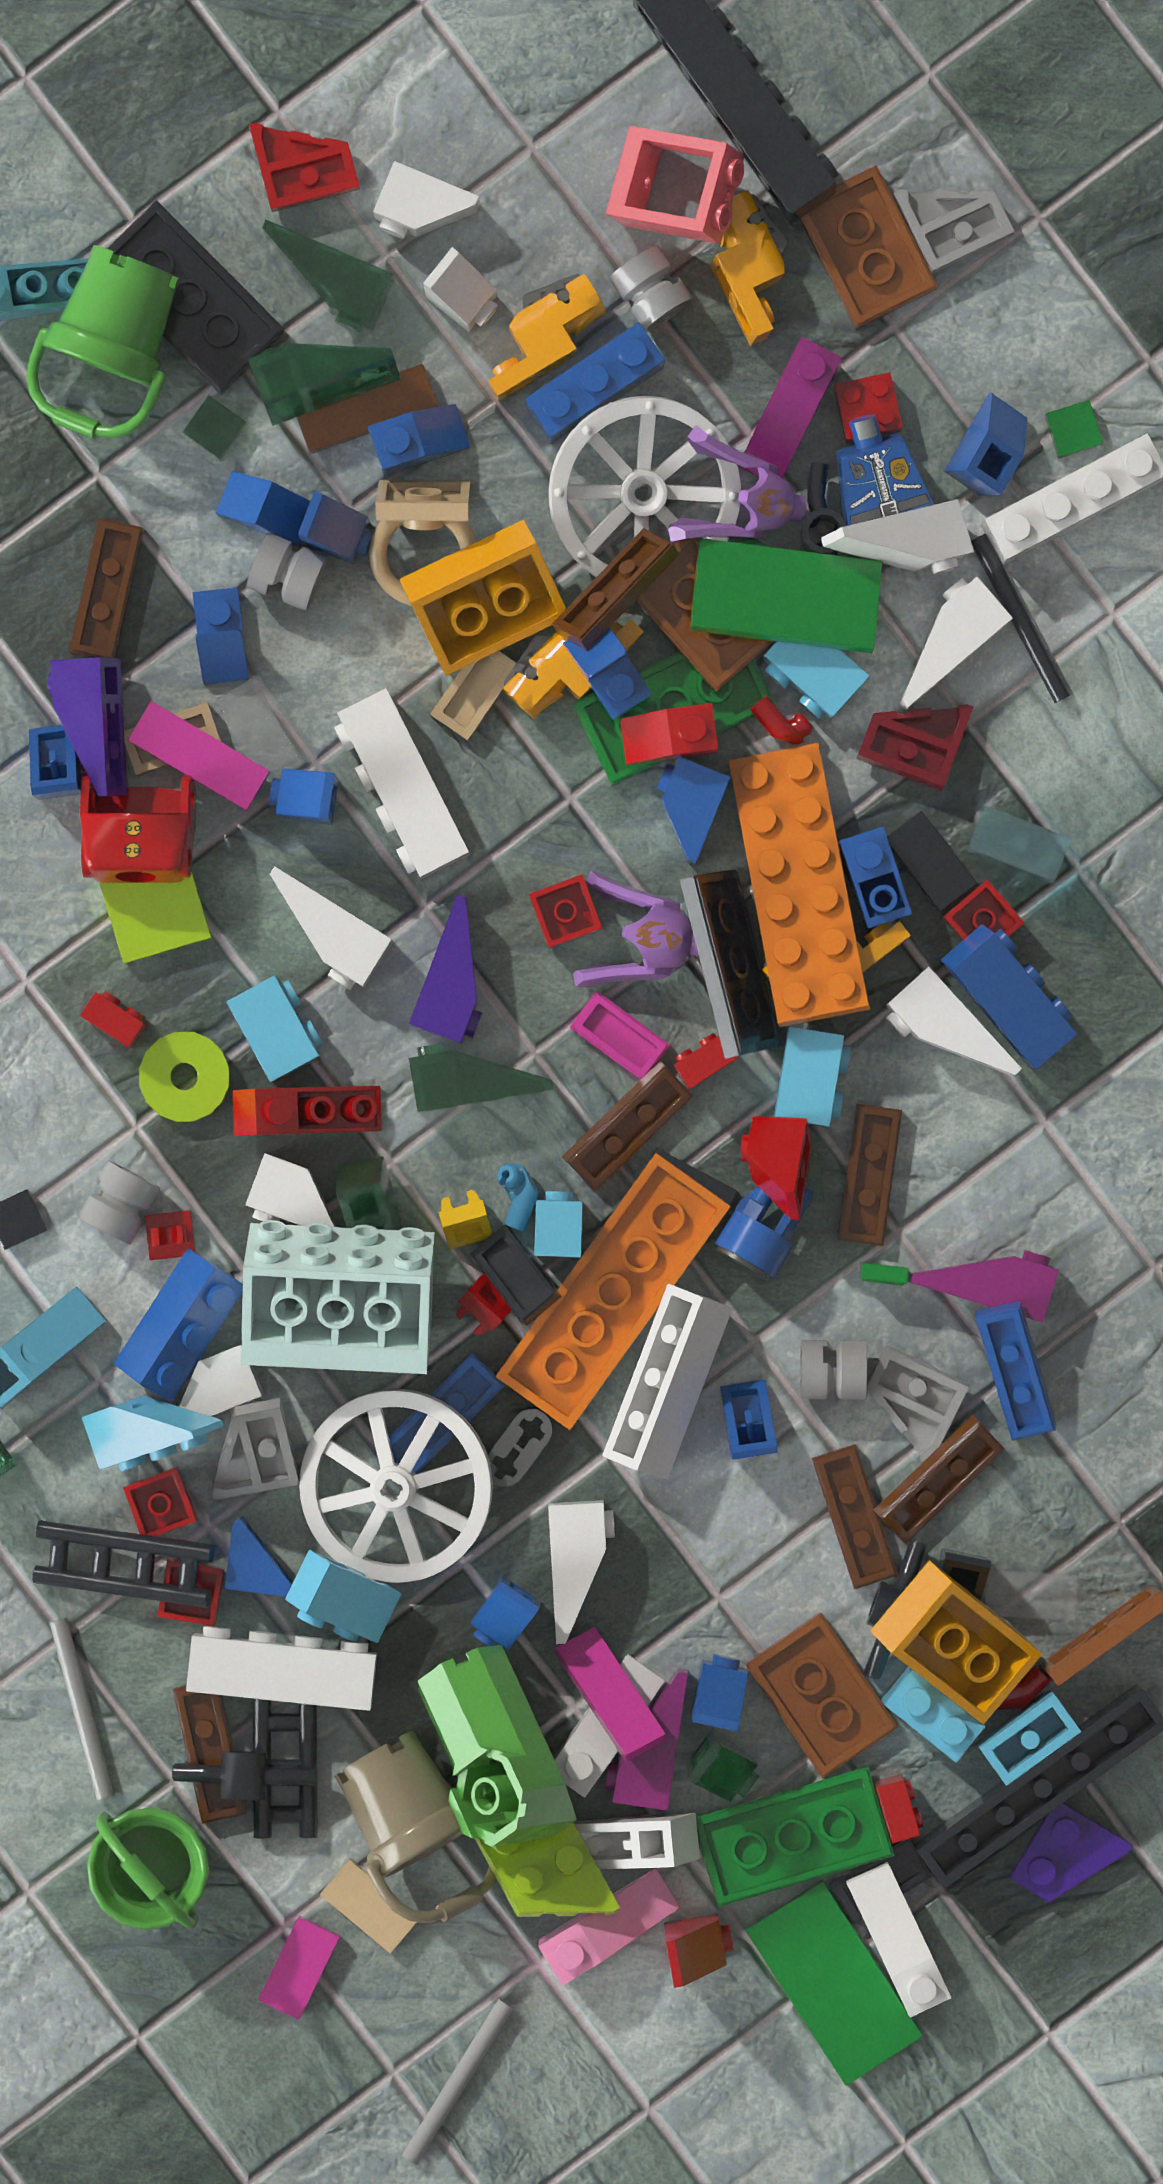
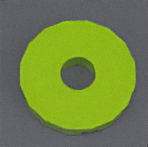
(157, 1070)

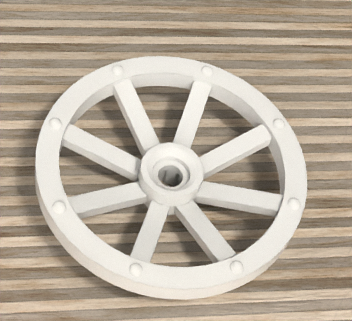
(658, 491)
(401, 1474)

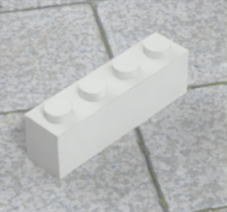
(1074, 499)
(403, 784)
(667, 1382)
(282, 1670)

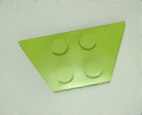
(550, 1876)

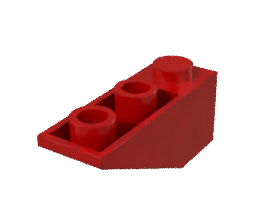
(307, 1110)

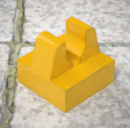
(466, 1222)

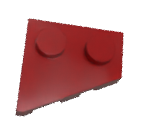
(302, 167)

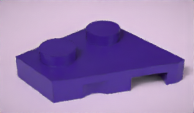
(1065, 1853)

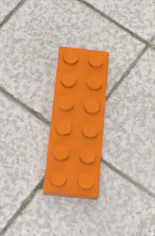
(799, 885)
(613, 1291)

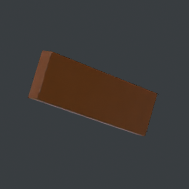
(350, 417)
(106, 589)
(615, 589)
(627, 1126)
(869, 1174)
(939, 1479)
(854, 1516)
(205, 1737)

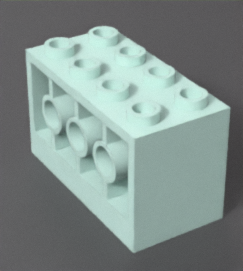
(337, 1297)

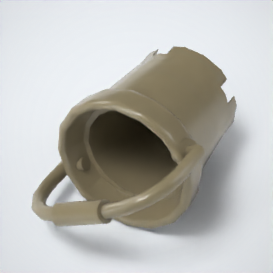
(403, 1818)

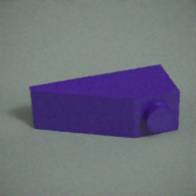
(90, 709)
(449, 990)

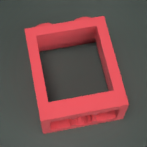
(638, 171)

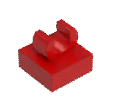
(169, 1234)
(484, 1304)

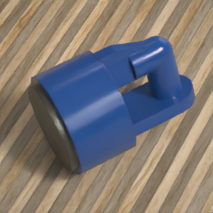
(754, 1244)

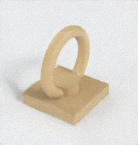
(416, 507)

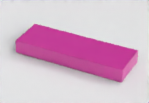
(199, 755)
(610, 1694)

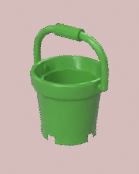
(114, 325)
(148, 1868)

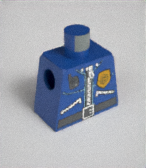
(877, 475)

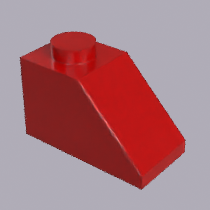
(669, 734)
(779, 1159)

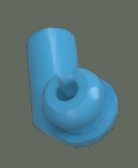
(521, 1192)

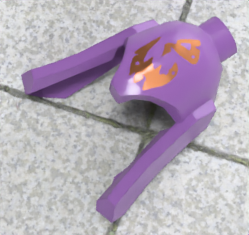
(769, 501)
(661, 936)

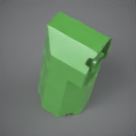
(497, 1751)

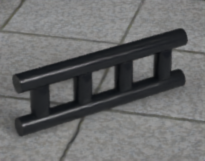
(146, 1548)
(307, 1811)

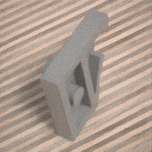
(953, 223)
(916, 1398)
(256, 1452)

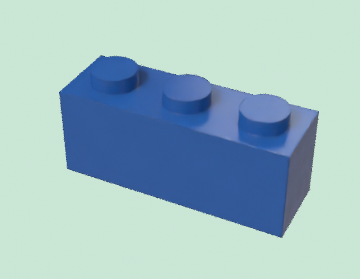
(595, 382)
(1010, 995)
(179, 1325)

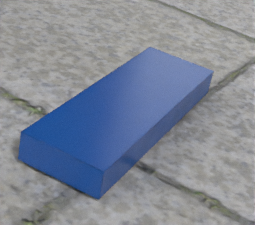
(1016, 1370)
(466, 1391)

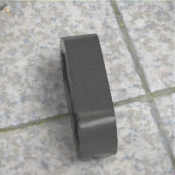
(527, 1454)

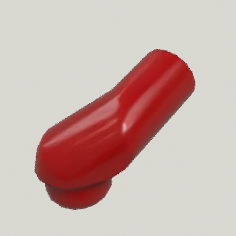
(778, 726)
(1026, 1689)

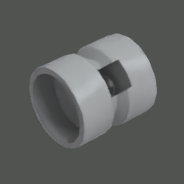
(650, 287)
(287, 571)
(119, 1202)
(833, 1369)

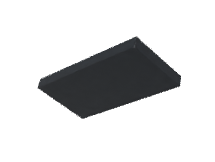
(211, 315)
(730, 963)

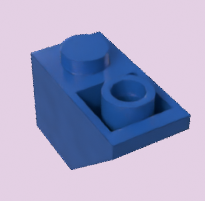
(990, 448)
(874, 877)

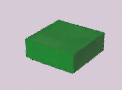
(1073, 429)
(883, 1274)

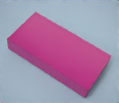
(619, 1035)
(299, 1967)

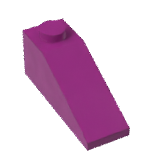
(793, 405)
(997, 1282)
(648, 1777)

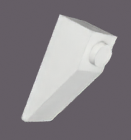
(909, 540)
(960, 629)
(338, 936)
(940, 1019)
(577, 1549)
(588, 1746)
(641, 1840)
(898, 1939)

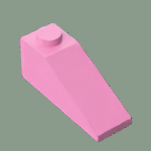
(596, 1936)

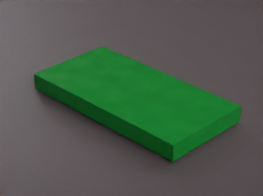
(786, 595)
(672, 685)
(793, 1836)
(834, 1982)

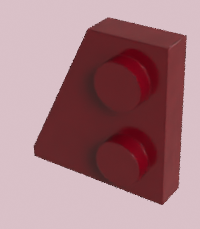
(916, 742)

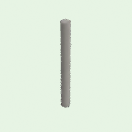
(81, 1708)
(458, 2081)

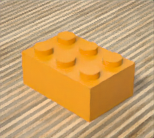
(484, 597)
(956, 1642)

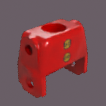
(138, 834)

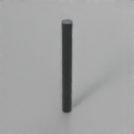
(1021, 618)

